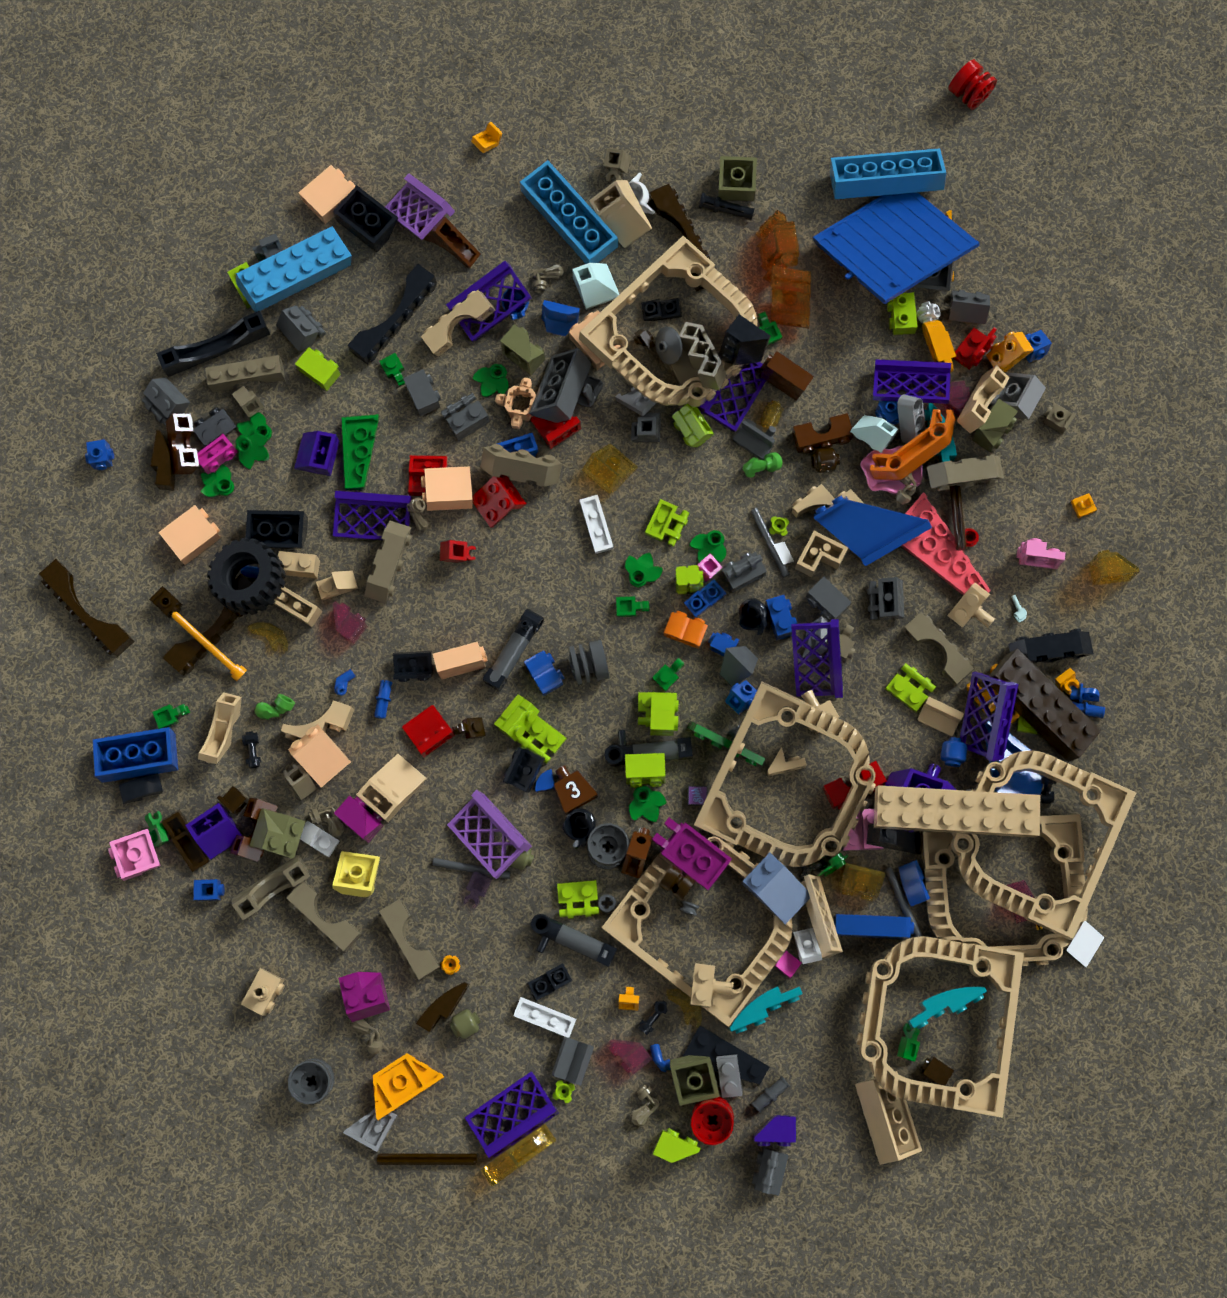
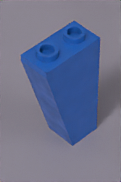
(874, 926)

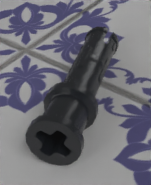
(714, 203)

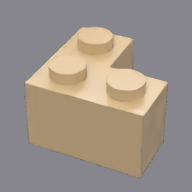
(820, 550)

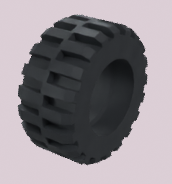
(231, 561)

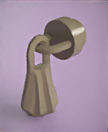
(552, 272)
(903, 497)
(417, 506)
(335, 826)
(374, 1045)
(641, 1114)

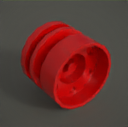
(972, 84)
(714, 1131)

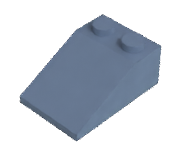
(776, 888)

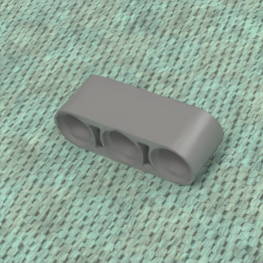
(910, 417)

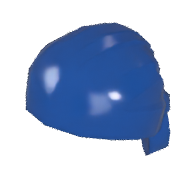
(519, 295)

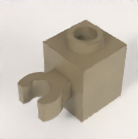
(616, 162)
(846, 644)
(299, 781)

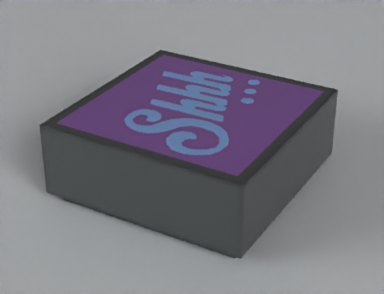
(697, 795)

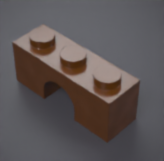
(179, 430)
(808, 439)
(241, 845)

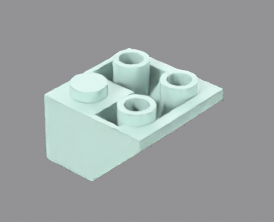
(595, 284)
(875, 432)

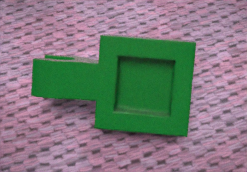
(770, 328)
(393, 367)
(628, 606)
(667, 676)
(168, 716)
(156, 829)
(909, 1045)

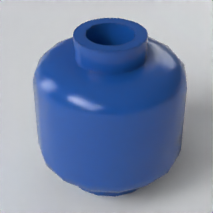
(954, 752)

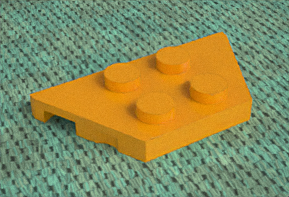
(400, 1083)

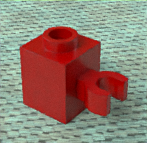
(455, 551)

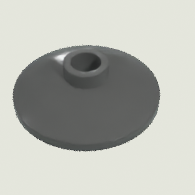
(668, 345)

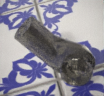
(808, 869)

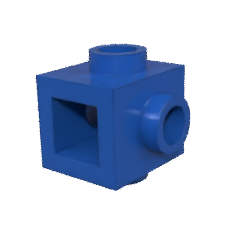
(1039, 343)
(888, 411)
(99, 454)
(741, 696)

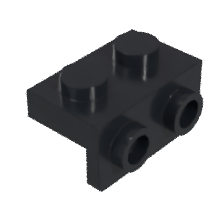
(213, 425)
(412, 665)
(523, 769)

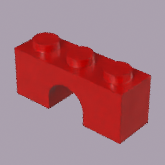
(837, 790)

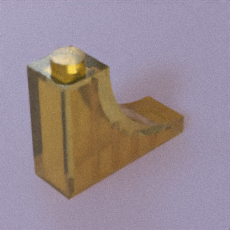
(518, 1155)

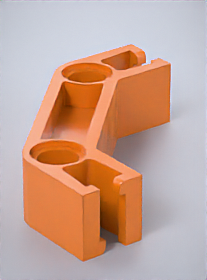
(915, 451)

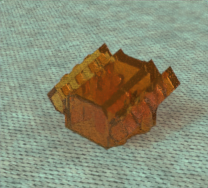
(778, 243)
(790, 297)

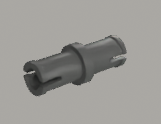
(770, 1094)

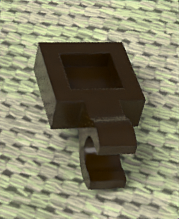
(644, 338)
(471, 727)

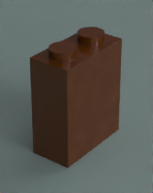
(785, 375)

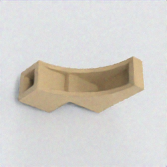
(818, 497)
(337, 717)
(220, 733)

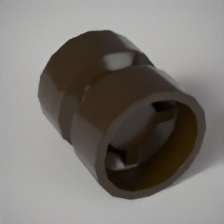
(677, 883)

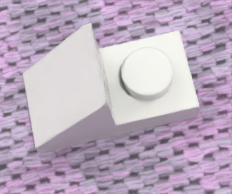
(319, 839)
(807, 946)

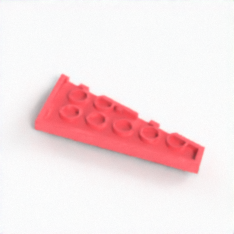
(938, 550)

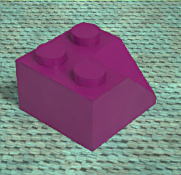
(355, 815)
(363, 995)

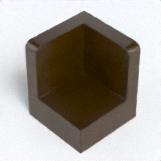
(234, 800)

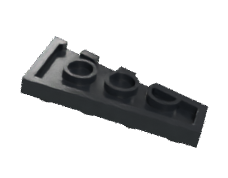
(710, 1045)

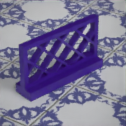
(484, 285)
(911, 372)
(705, 407)
(368, 499)
(833, 653)
(999, 720)
(519, 1131)

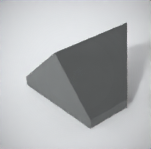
(737, 664)

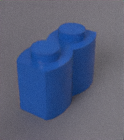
(544, 673)

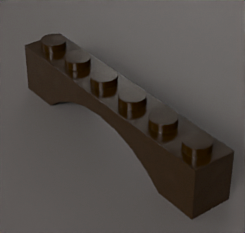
(667, 206)
(62, 582)
(186, 654)

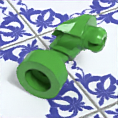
(771, 462)
(282, 703)

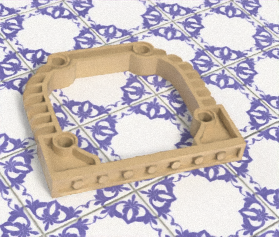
(602, 333)
(768, 706)
(1112, 806)
(1059, 831)
(626, 928)
(1003, 970)

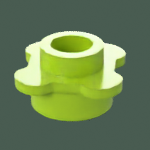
(779, 521)
(563, 1086)

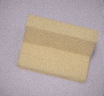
(940, 716)

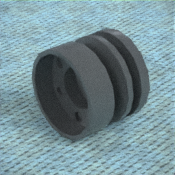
(589, 662)
(603, 835)
(299, 1081)

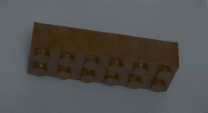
(1046, 707)

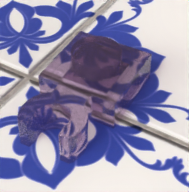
(478, 886)

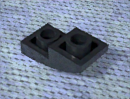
(661, 310)
(140, 787)
(549, 982)

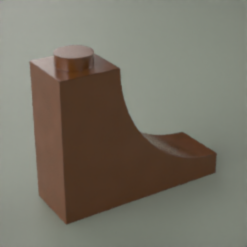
(449, 238)

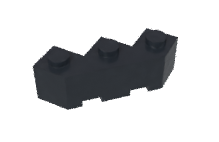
(1054, 647)

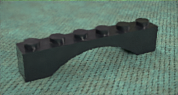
(245, 331)
(369, 342)

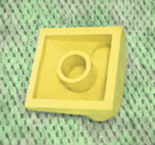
(356, 874)

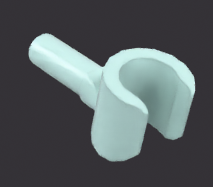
(1021, 613)

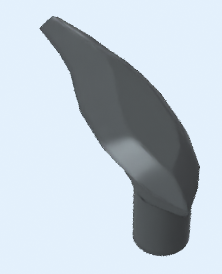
(771, 430)

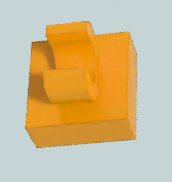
(1083, 505)
(1065, 680)
(629, 1000)

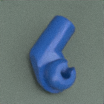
(342, 682)
(658, 1058)

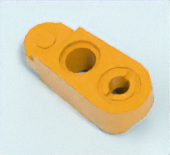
(938, 342)

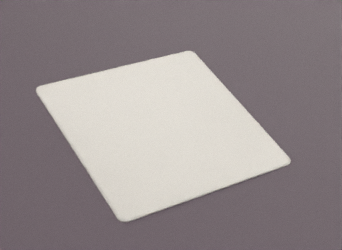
(1085, 943)

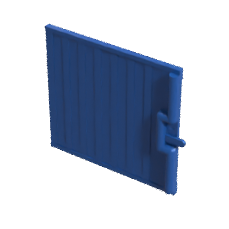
(894, 243)

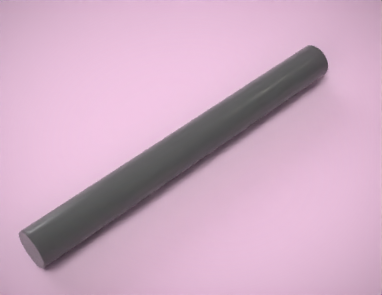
(769, 541)
(467, 867)
(901, 899)

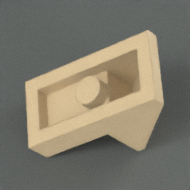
(338, 584)
(780, 766)

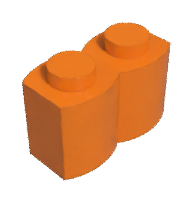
(685, 629)

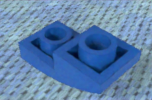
(705, 598)
(912, 882)

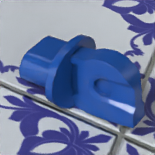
(1081, 694)

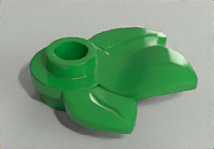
(490, 382)
(256, 425)
(254, 450)
(215, 481)
(706, 546)
(643, 568)
(647, 807)
(836, 862)

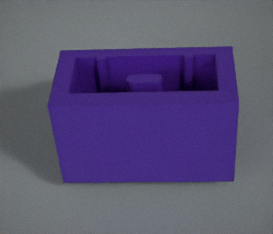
(317, 452)
(214, 831)
(777, 1129)

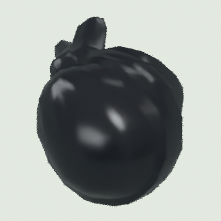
(753, 615)
(579, 825)

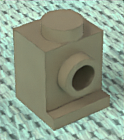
(247, 401)
(1056, 423)

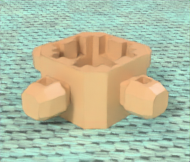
(507, 401)

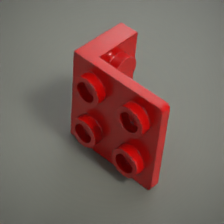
(974, 347)
(555, 433)
(497, 499)
(428, 731)

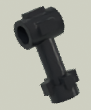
(250, 739)
(1047, 796)
(660, 1007)

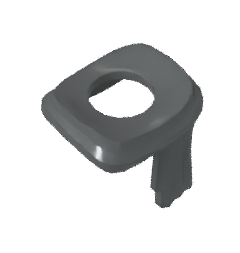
(590, 396)

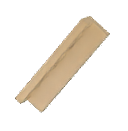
(821, 917)

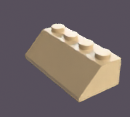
(888, 1122)

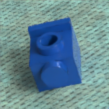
(720, 642)
(201, 890)

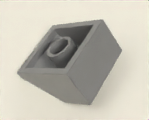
(1021, 393)

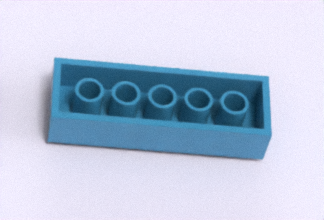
(887, 173)
(569, 214)
(293, 269)

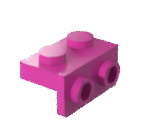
(216, 454)

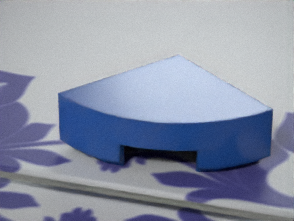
(545, 781)

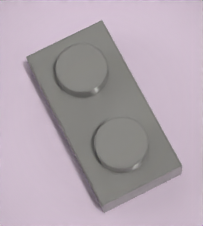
(729, 1076)

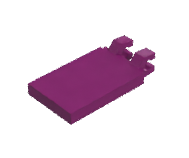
(692, 853)

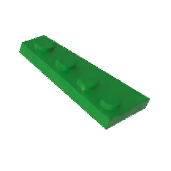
(358, 445)
(719, 741)

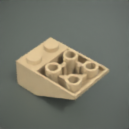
(621, 212)
(391, 787)

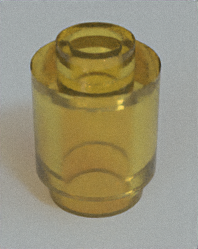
(771, 414)

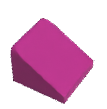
(709, 566)
(788, 964)

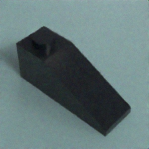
(894, 839)

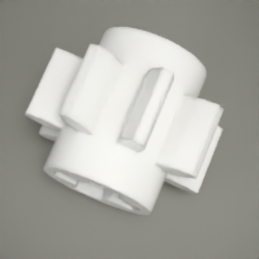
(928, 312)

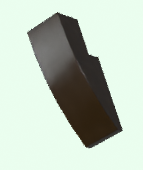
(162, 463)
(183, 840)
(442, 1006)

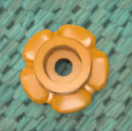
(445, 964)

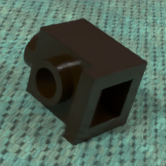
(161, 597)

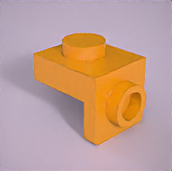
(487, 139)

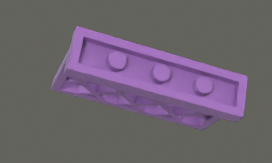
(426, 197)
(503, 825)

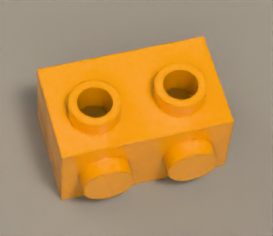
(1009, 351)

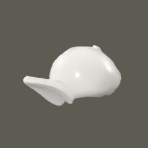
(641, 194)

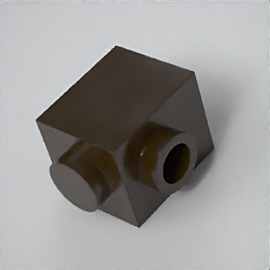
(936, 1071)

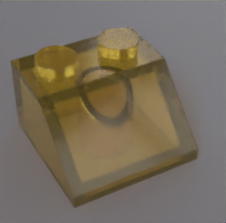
(609, 468)
(1111, 568)
(860, 881)

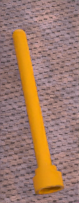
(236, 670)

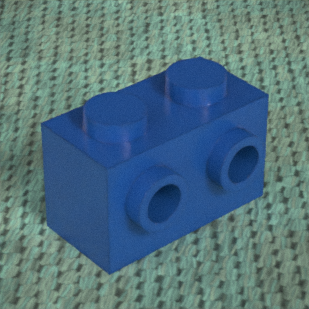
(780, 616)

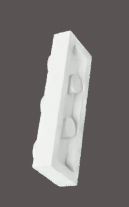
(596, 524)
(545, 1017)

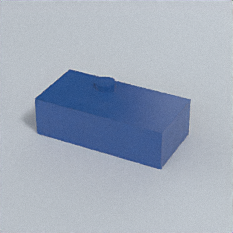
(135, 754)

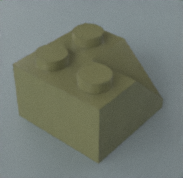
(737, 178)
(518, 349)
(999, 422)
(277, 833)
(694, 1079)

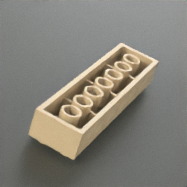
(957, 811)

